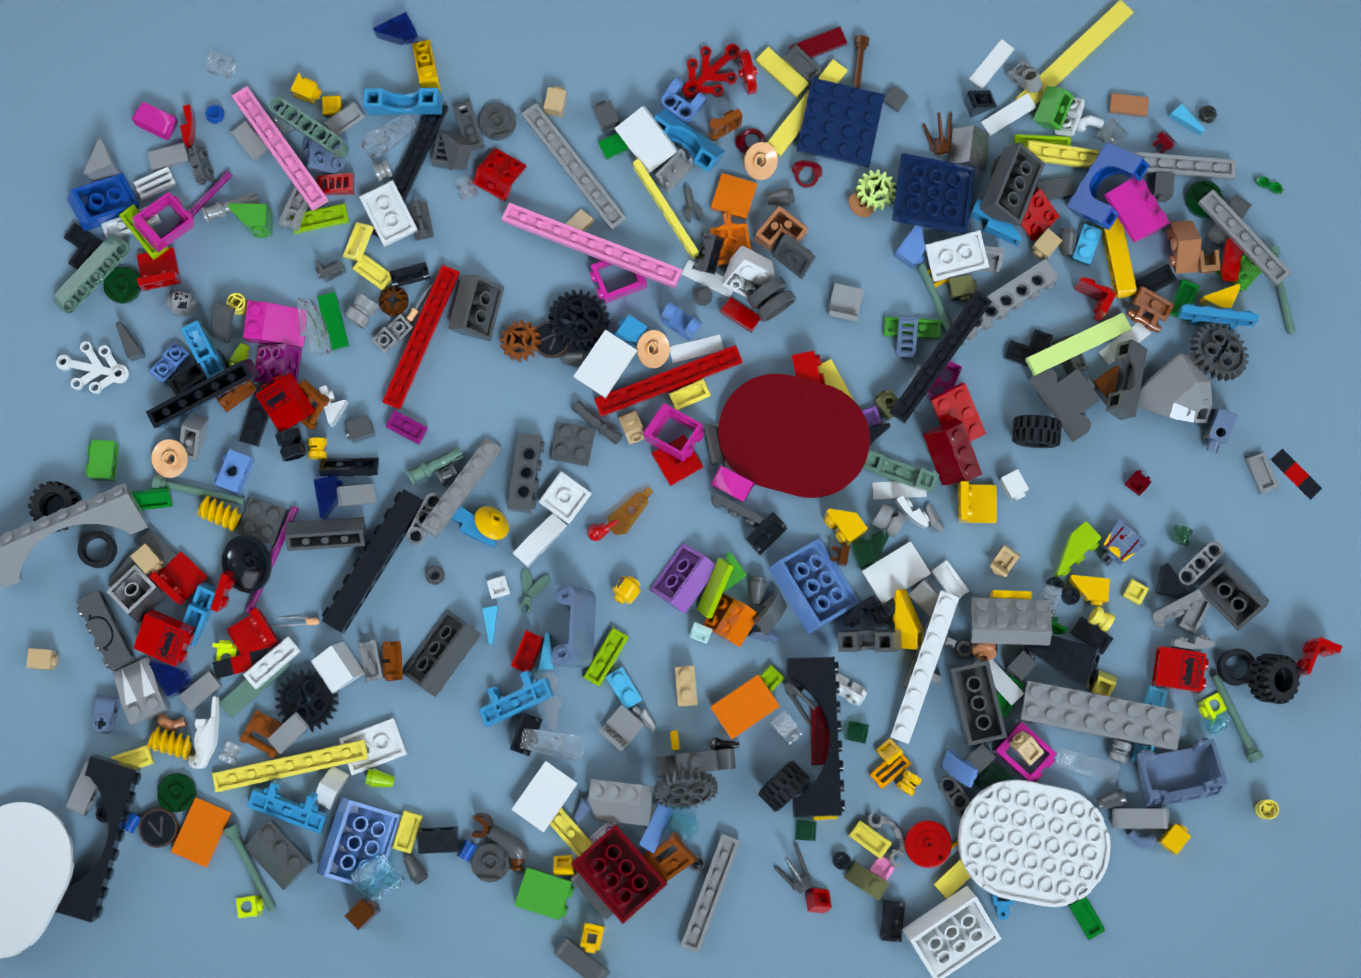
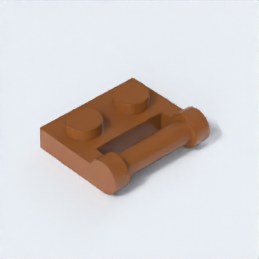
(720, 127)
(313, 394)
(266, 727)
(675, 861)

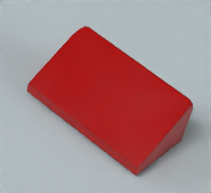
(1231, 261)
(740, 315)

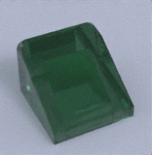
(805, 830)

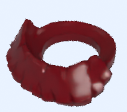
(740, 140)
(798, 167)

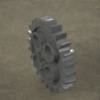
(1230, 359)
(685, 789)

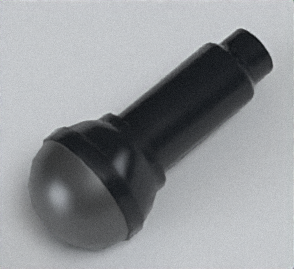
(716, 744)

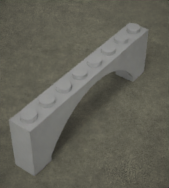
(111, 508)

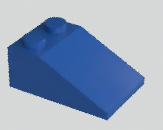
(101, 201)

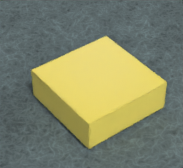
(1135, 592)

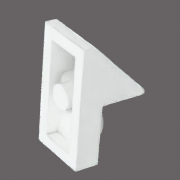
(333, 410)

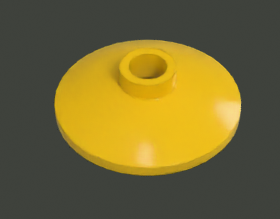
(491, 522)

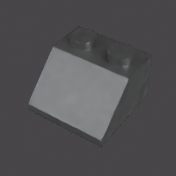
(136, 594)

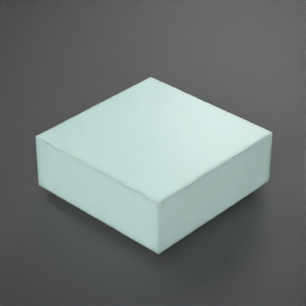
(700, 633)

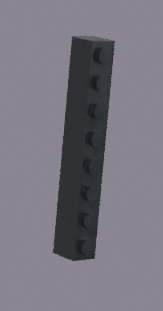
(373, 561)

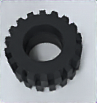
(1036, 431)
(46, 493)
(1273, 678)
(783, 786)

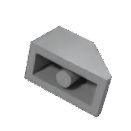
(193, 434)

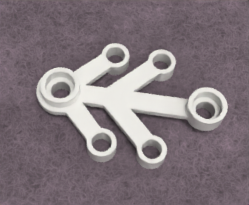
(94, 369)

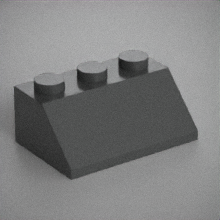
(476, 307)
(1233, 594)
(278, 854)

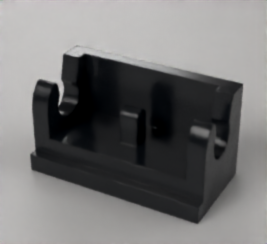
(709, 253)
(766, 533)
(528, 722)
(438, 840)
(892, 921)

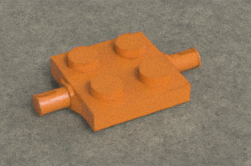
(734, 237)

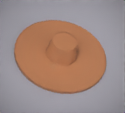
(857, 208)

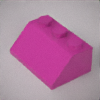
(1137, 209)

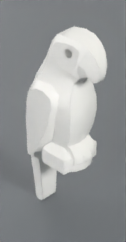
(205, 737)

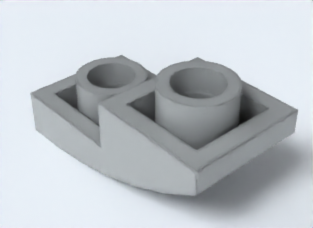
(393, 334)
(1197, 643)
(288, 733)

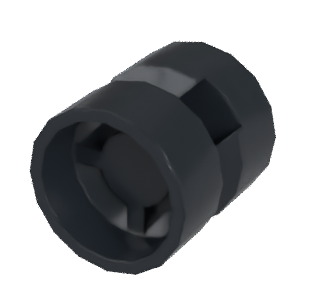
(290, 444)

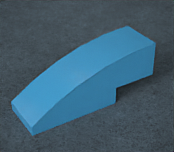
(994, 227)
(469, 528)
(199, 610)

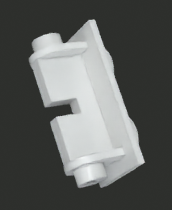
(853, 694)

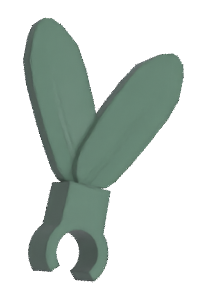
(532, 590)

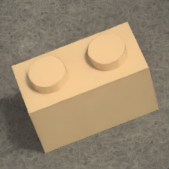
(686, 686)

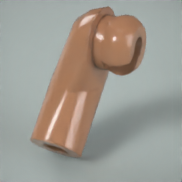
(164, 722)

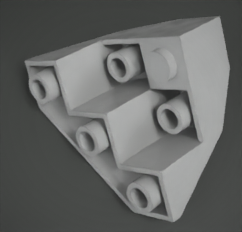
(1178, 391)

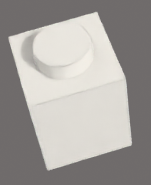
(1014, 485)

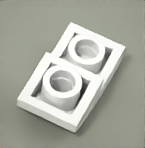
(1072, 118)
(917, 517)

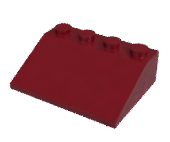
(619, 873)

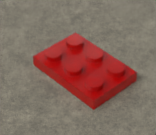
(958, 404)

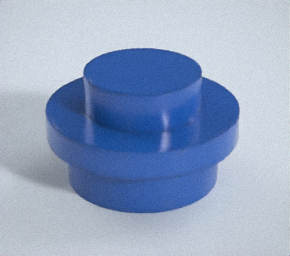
(215, 114)

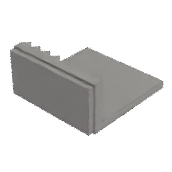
(845, 302)
(621, 728)

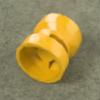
(317, 448)
(905, 786)

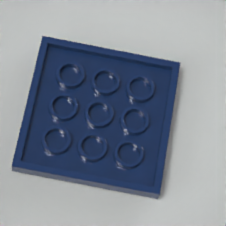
(840, 122)
(933, 193)

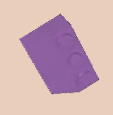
(683, 578)

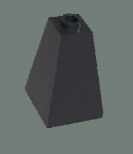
(1070, 659)

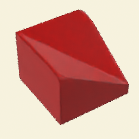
(818, 900)

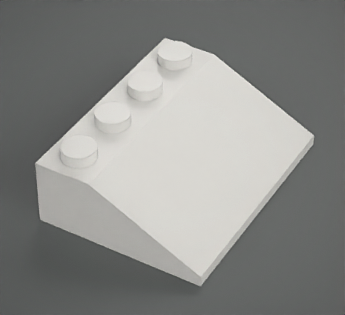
(951, 933)

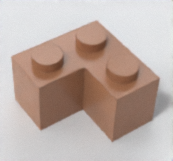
(777, 226)
(1185, 246)

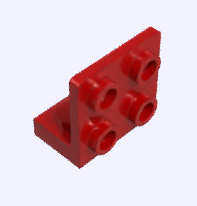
(498, 173)
(1039, 215)
(158, 272)
(1102, 294)
(179, 578)
(253, 633)
(1313, 648)

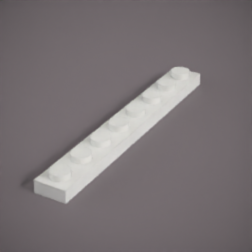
(925, 666)

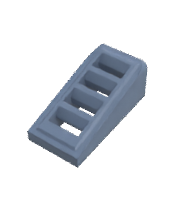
(907, 353)

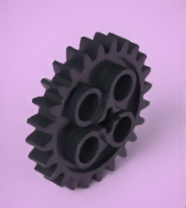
(569, 332)
(322, 693)

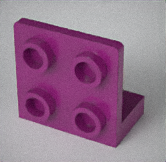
(277, 359)

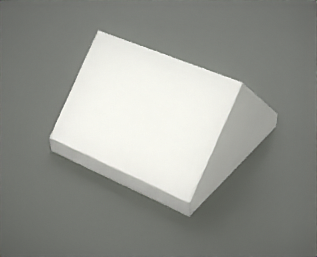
(337, 666)

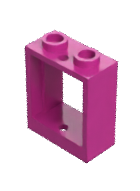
(148, 233)
(622, 292)
(658, 422)
(1004, 745)

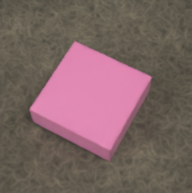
(882, 868)

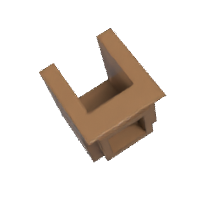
(1209, 263)

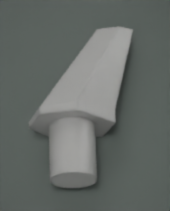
(933, 518)
(645, 717)

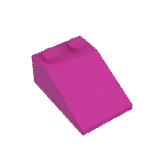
(272, 324)

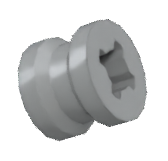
(382, 170)

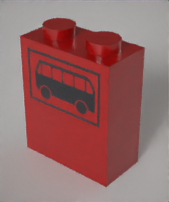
(284, 401)
(164, 638)
(1179, 669)

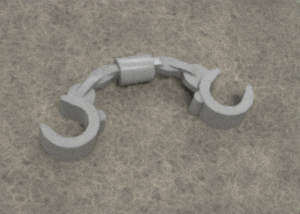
(896, 831)

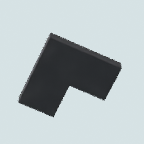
(86, 244)
(1019, 352)

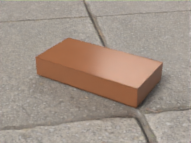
(1128, 105)

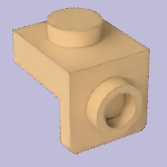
(632, 427)
(1004, 561)

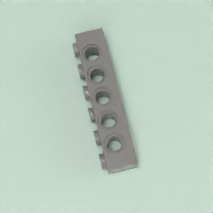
(1041, 271)

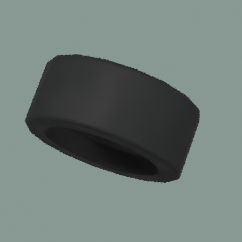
(82, 545)
(1221, 664)

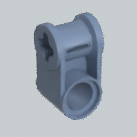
(105, 711)

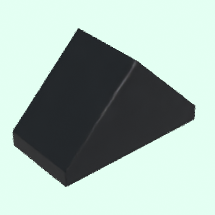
(979, 102)
(1169, 583)

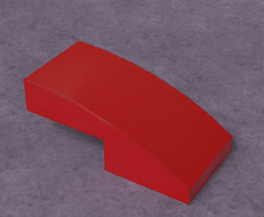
(188, 130)

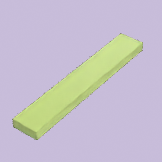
(1078, 344)

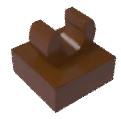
(843, 555)

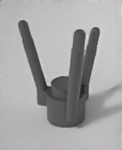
(795, 689)
(801, 881)

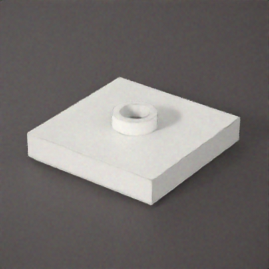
(565, 497)

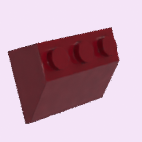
(952, 453)

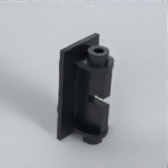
(409, 274)

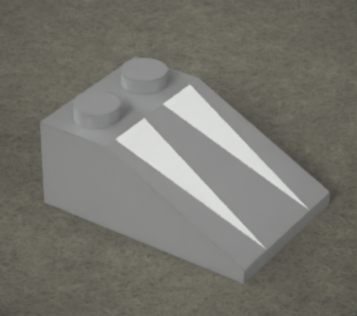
(140, 692)

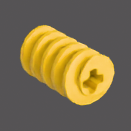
(219, 513)
(170, 743)

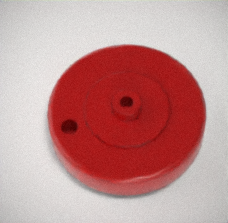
(747, 71)
(928, 844)

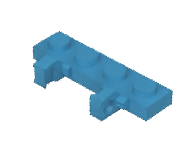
(1223, 316)
(504, 706)
(273, 804)

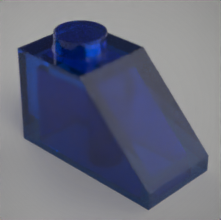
(397, 30)
(327, 494)
(171, 679)

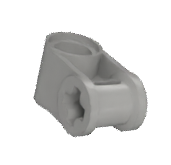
(1025, 77)

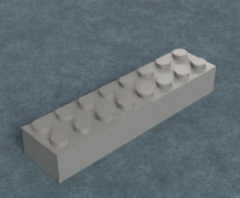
(1101, 715)

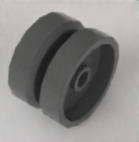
(771, 299)

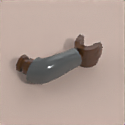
(514, 846)

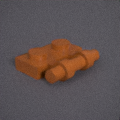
(1154, 305)

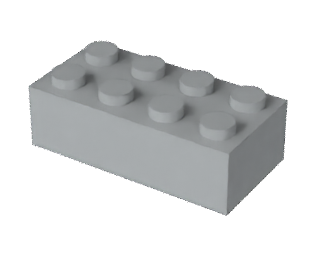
(1010, 621)

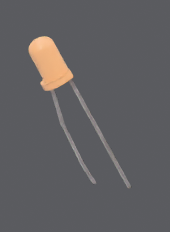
(414, 312)
(309, 621)

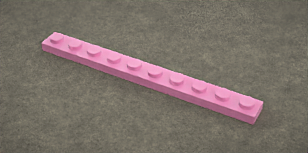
(592, 245)

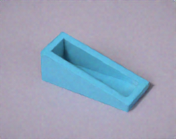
(1186, 119)
(490, 619)
(546, 655)

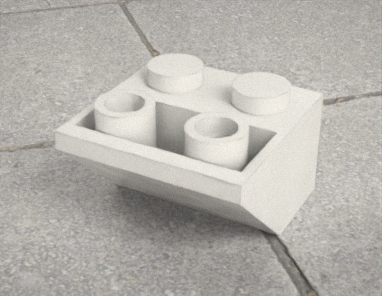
(747, 272)

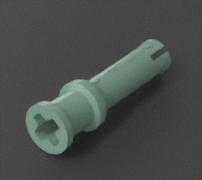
(426, 469)

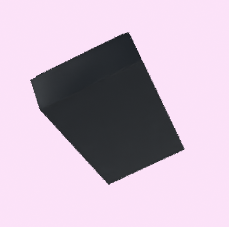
(1157, 279)
(1091, 635)

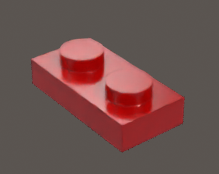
(225, 584)

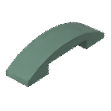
(900, 472)

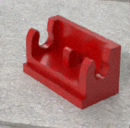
(527, 652)

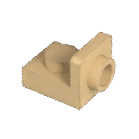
(1026, 747)

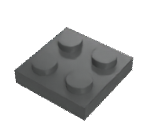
(794, 256)
(573, 444)
(262, 521)

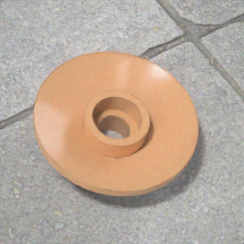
(767, 160)
(659, 349)
(162, 458)

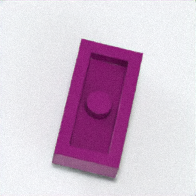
(406, 427)

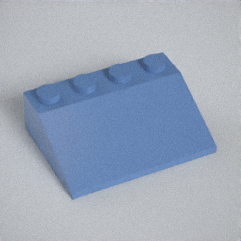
(814, 585)
(356, 838)

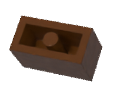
(362, 913)

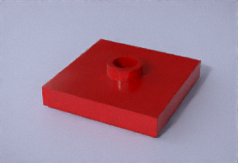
(673, 468)

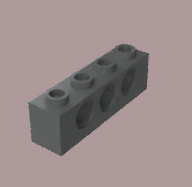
(525, 443)

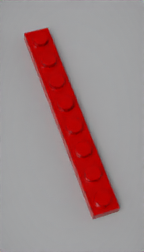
(421, 337)
(668, 381)

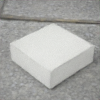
(498, 587)

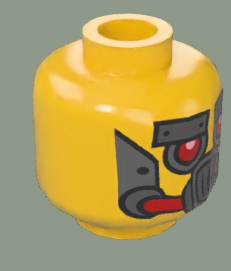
(626, 590)

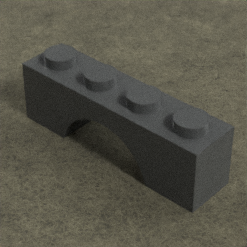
(1131, 360)

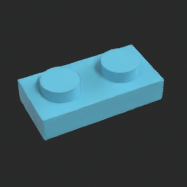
(1086, 244)
(624, 688)

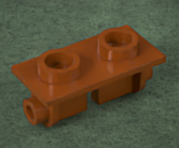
(237, 396)
(393, 668)

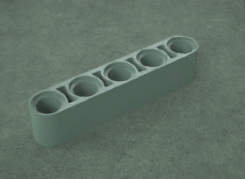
(301, 123)
(91, 273)

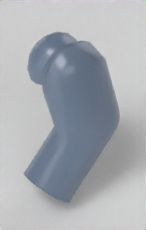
(1142, 841)

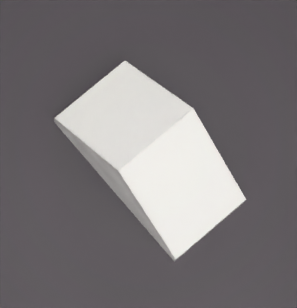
(331, 786)

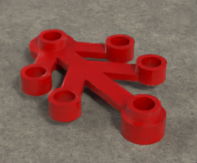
(709, 74)

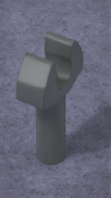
(691, 206)

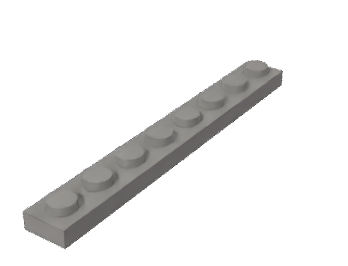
(574, 166)

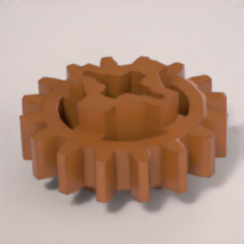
(526, 336)

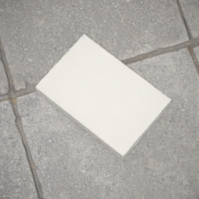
(646, 139)
(388, 213)
(957, 256)
(605, 364)
(895, 572)
(382, 743)
(544, 796)

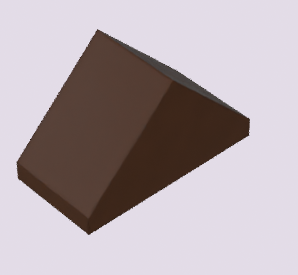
(1106, 383)

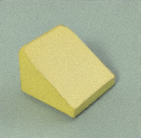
(1104, 683)

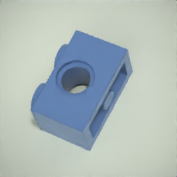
(234, 483)

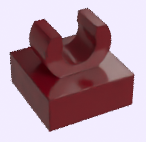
(1166, 140)
(1137, 482)

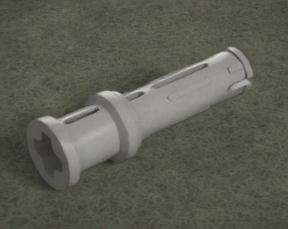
(222, 209)

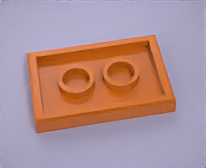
(745, 706)
(201, 832)

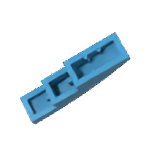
(203, 349)

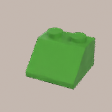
(255, 218)

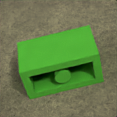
(1053, 108)
(102, 460)

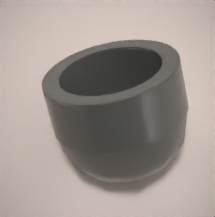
(700, 861)

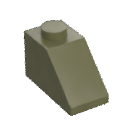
(866, 880)

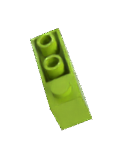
(1077, 544)

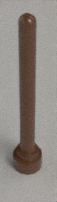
(861, 43)

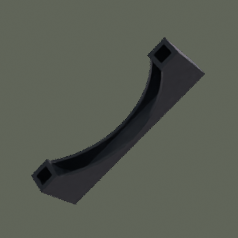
(819, 679)
(117, 786)

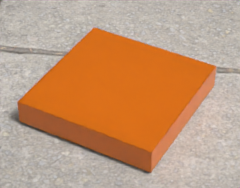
(734, 196)

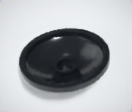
(240, 557)

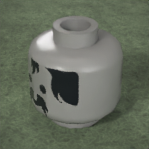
(181, 303)

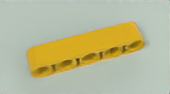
(1119, 260)

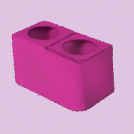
(155, 121)
(955, 369)
(732, 484)

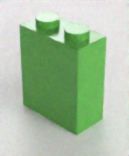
(544, 893)

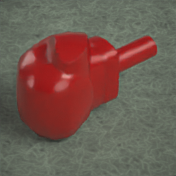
(597, 532)

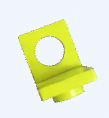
(223, 647)
(1206, 710)
(257, 906)

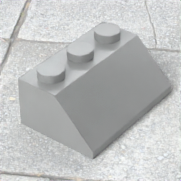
(620, 802)

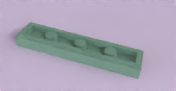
(245, 693)

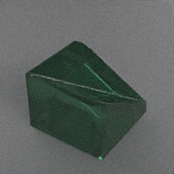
(857, 732)

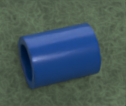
(133, 822)
(467, 850)

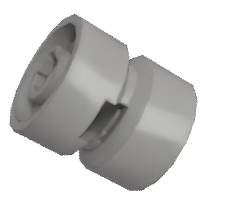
(361, 311)
(889, 520)

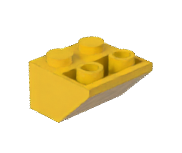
(845, 524)

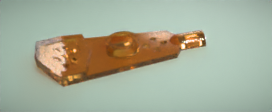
(629, 519)

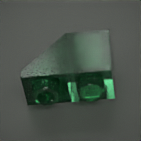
(868, 551)

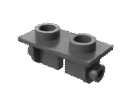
(199, 157)
(421, 217)

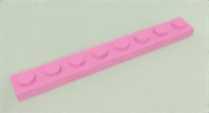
(279, 148)

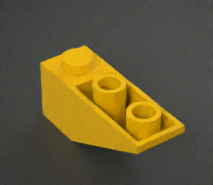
(426, 65)
(907, 621)

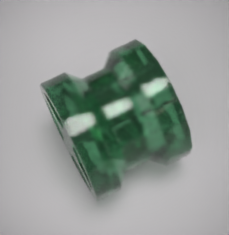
(1181, 535)

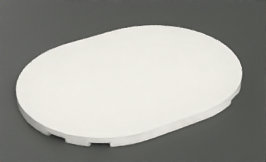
(1033, 843)
(33, 873)

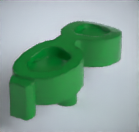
(1275, 187)
(1058, 628)

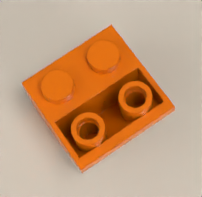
(731, 620)

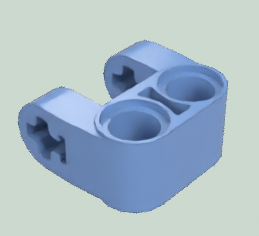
(680, 104)
(680, 321)

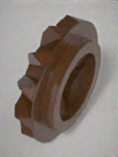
(398, 307)

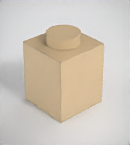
(555, 101)
(1046, 245)
(147, 559)
(42, 659)

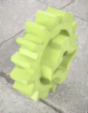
(883, 194)

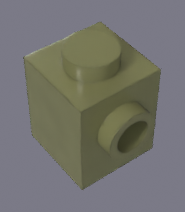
(961, 288)
(885, 402)

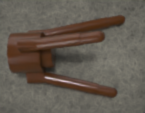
(941, 145)

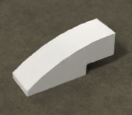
(540, 540)

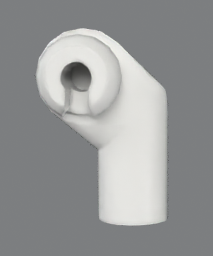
(1089, 120)

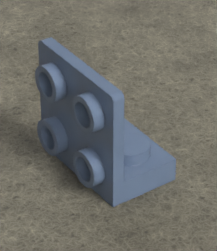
(319, 159)

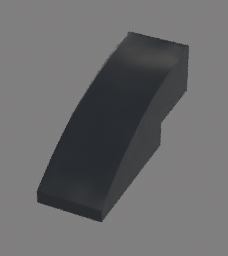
(190, 376)

